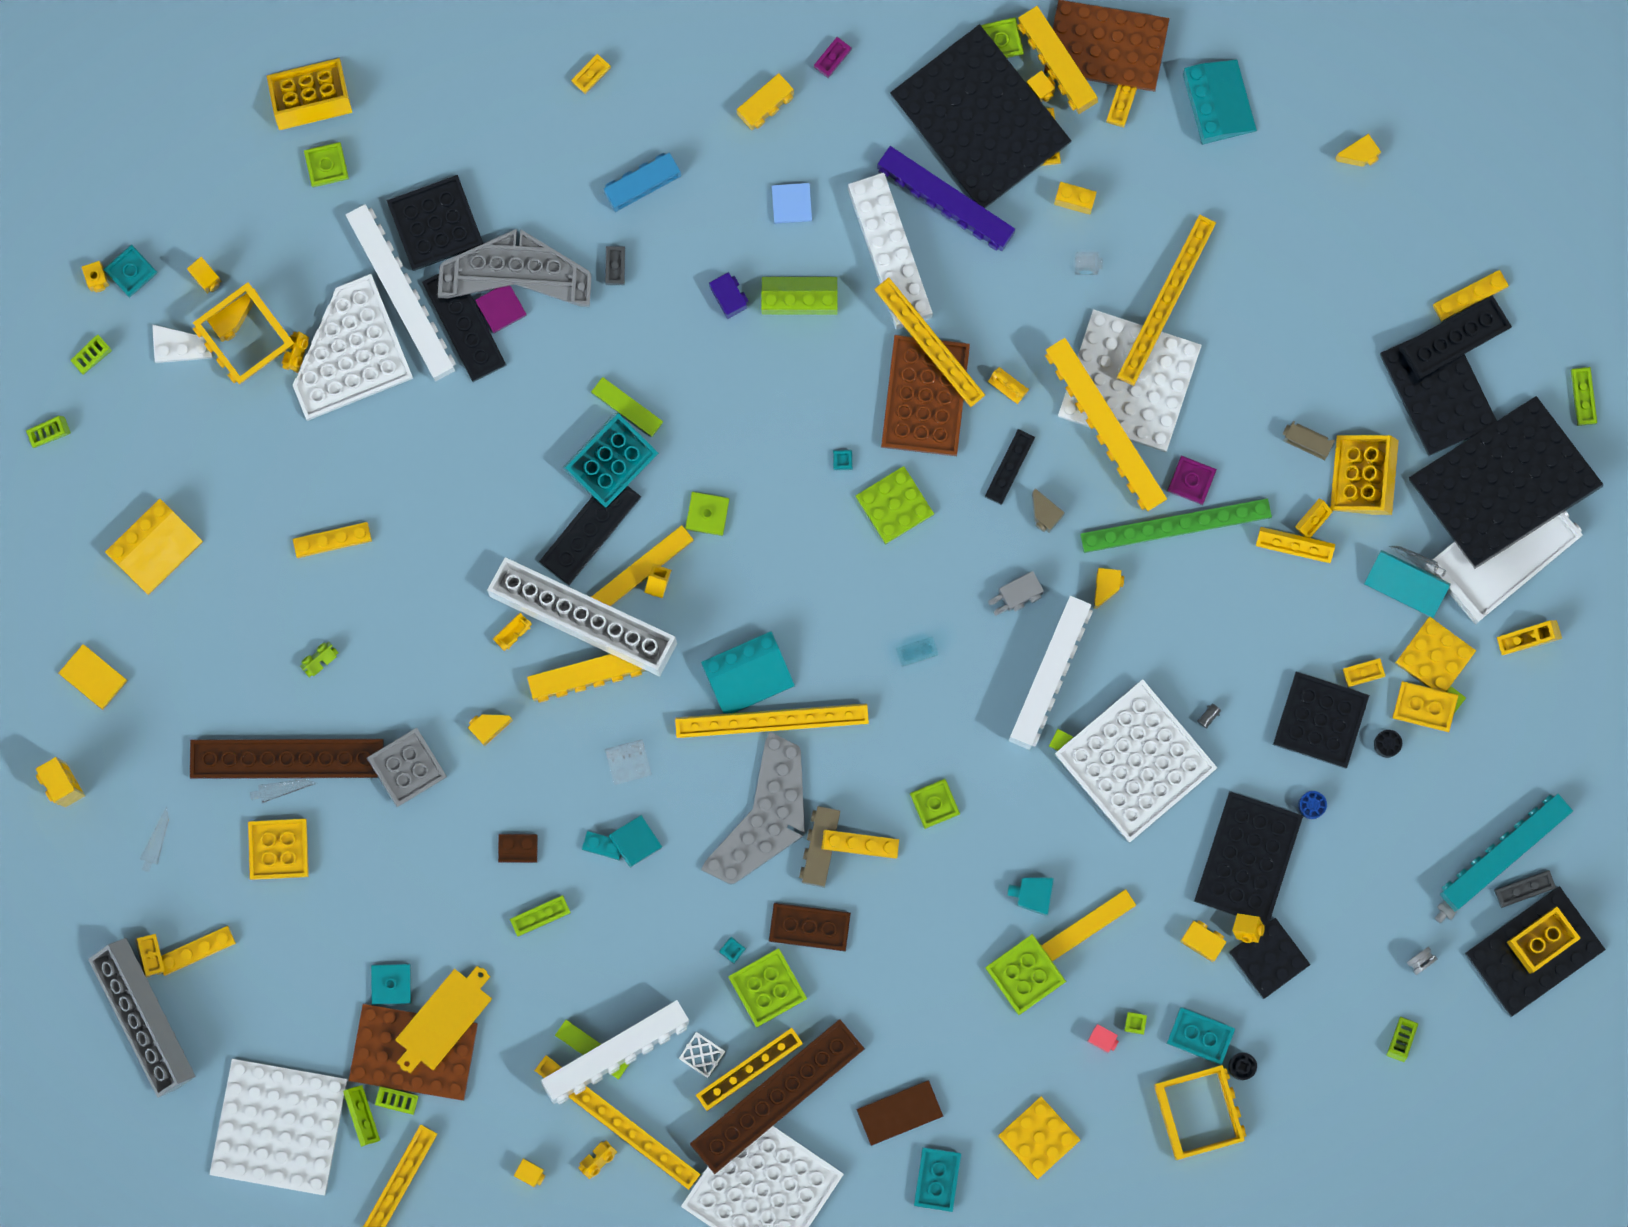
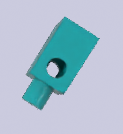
(1033, 894)

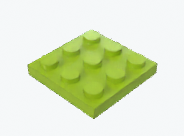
(894, 505)
(1025, 974)
(767, 987)

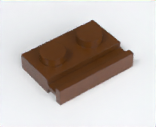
(518, 848)

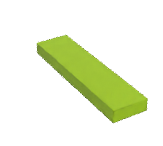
(627, 407)
(582, 1042)

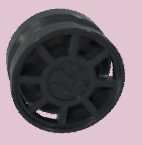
(1387, 743)
(1242, 1066)

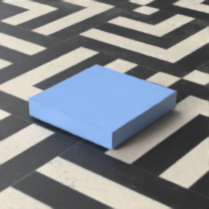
(791, 203)

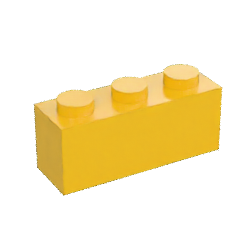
(765, 102)

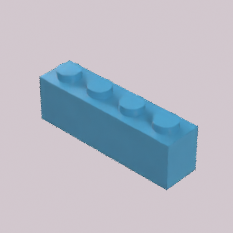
(642, 181)

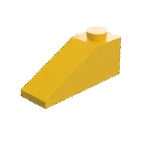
(230, 319)
(1529, 637)

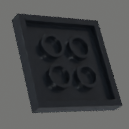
(1271, 960)

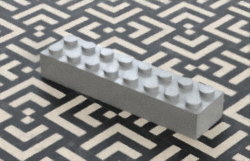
(141, 1017)

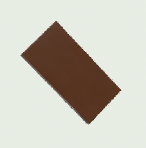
(809, 927)
(899, 1112)

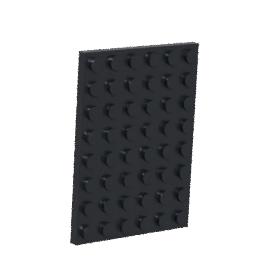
(980, 117)
(1505, 482)

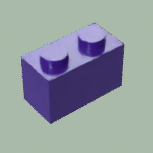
(728, 295)

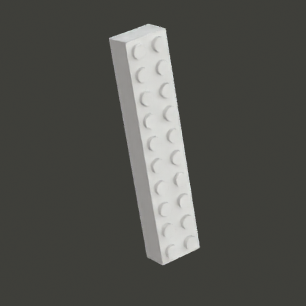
(582, 616)

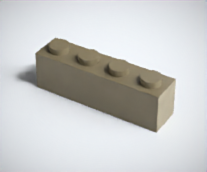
(816, 859)

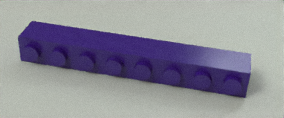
(946, 199)

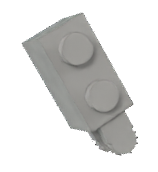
(1017, 593)

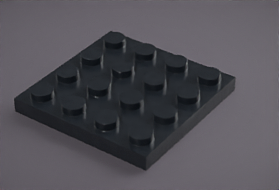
(435, 222)
(1321, 720)

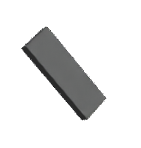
(1525, 889)

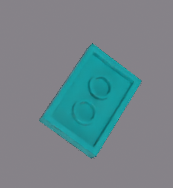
(1200, 1036)
(937, 1179)

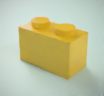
(1075, 198)
(1203, 941)

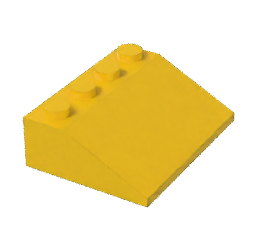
(309, 94)
(1364, 474)
(153, 546)

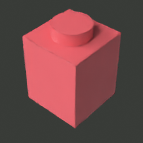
(1103, 1039)

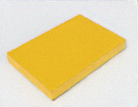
(93, 676)
(1425, 706)

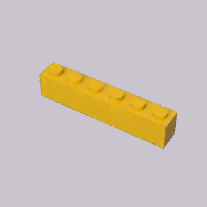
(1057, 59)
(580, 676)
(749, 1069)

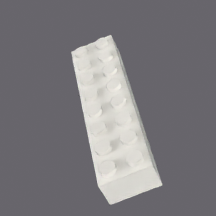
(888, 241)
(1050, 671)
(615, 1052)

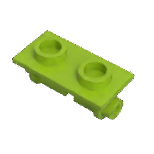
(312, 662)

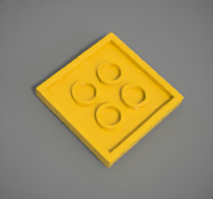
(1435, 656)
(278, 849)
(1039, 1137)

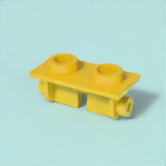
(294, 359)
(1008, 385)
(512, 631)
(604, 1154)

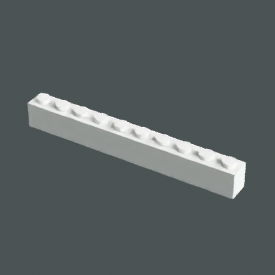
(400, 292)

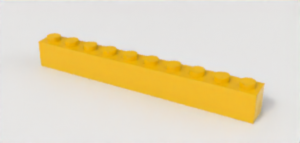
(1106, 425)

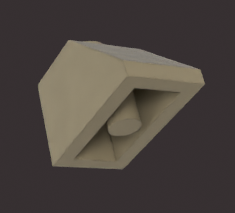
(1045, 512)

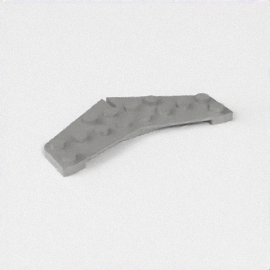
(505, 264)
(765, 828)

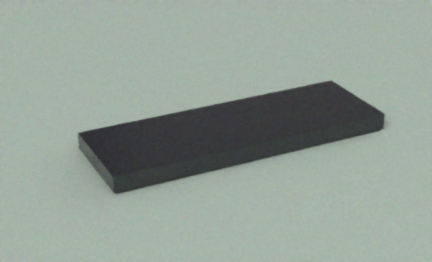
(466, 331)
(1455, 337)
(587, 535)

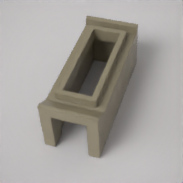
(1308, 440)

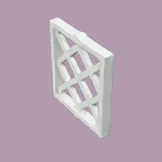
(689, 1046)

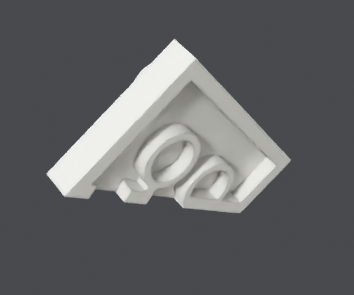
(178, 346)

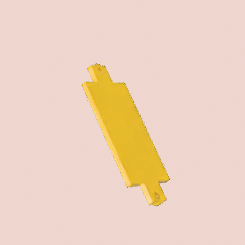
(443, 1019)

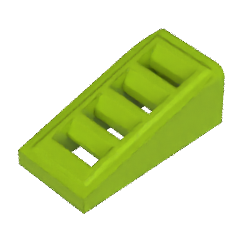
(95, 359)
(63, 426)
(1397, 1054)
(380, 1095)

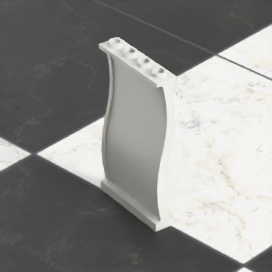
(1487, 586)

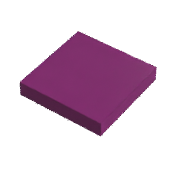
(500, 308)
(1191, 480)

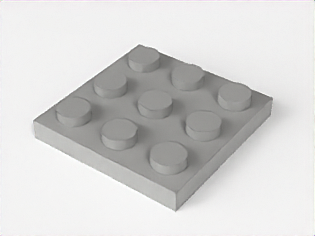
(406, 767)

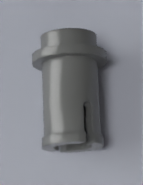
(1209, 715)

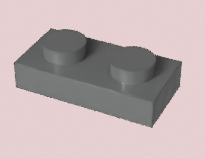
(615, 265)

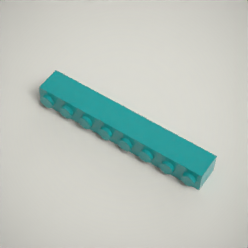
(1506, 852)

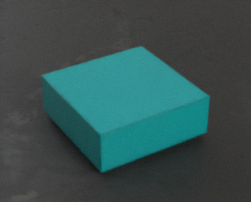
(842, 460)
(732, 950)

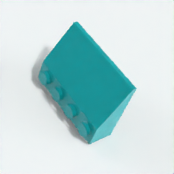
(1219, 100)
(610, 460)
(748, 673)

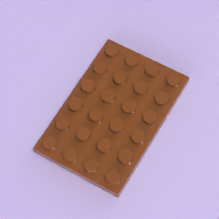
(1112, 43)
(921, 403)
(378, 1053)

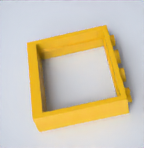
(222, 360)
(1233, 1111)

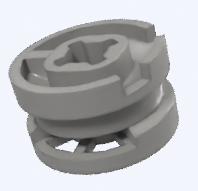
(1417, 961)

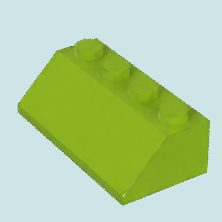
(799, 296)

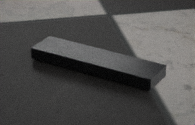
(1009, 467)

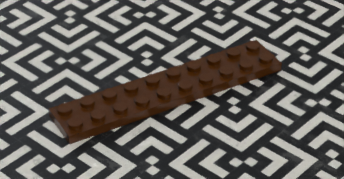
(282, 758)
(777, 1096)

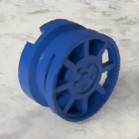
(1312, 805)

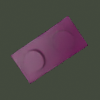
(832, 57)

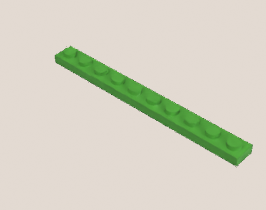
(1175, 525)

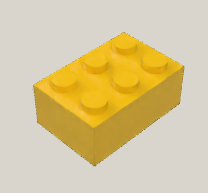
(60, 782)
(1543, 940)

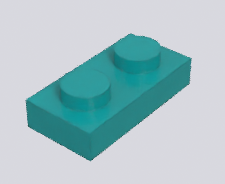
(600, 845)

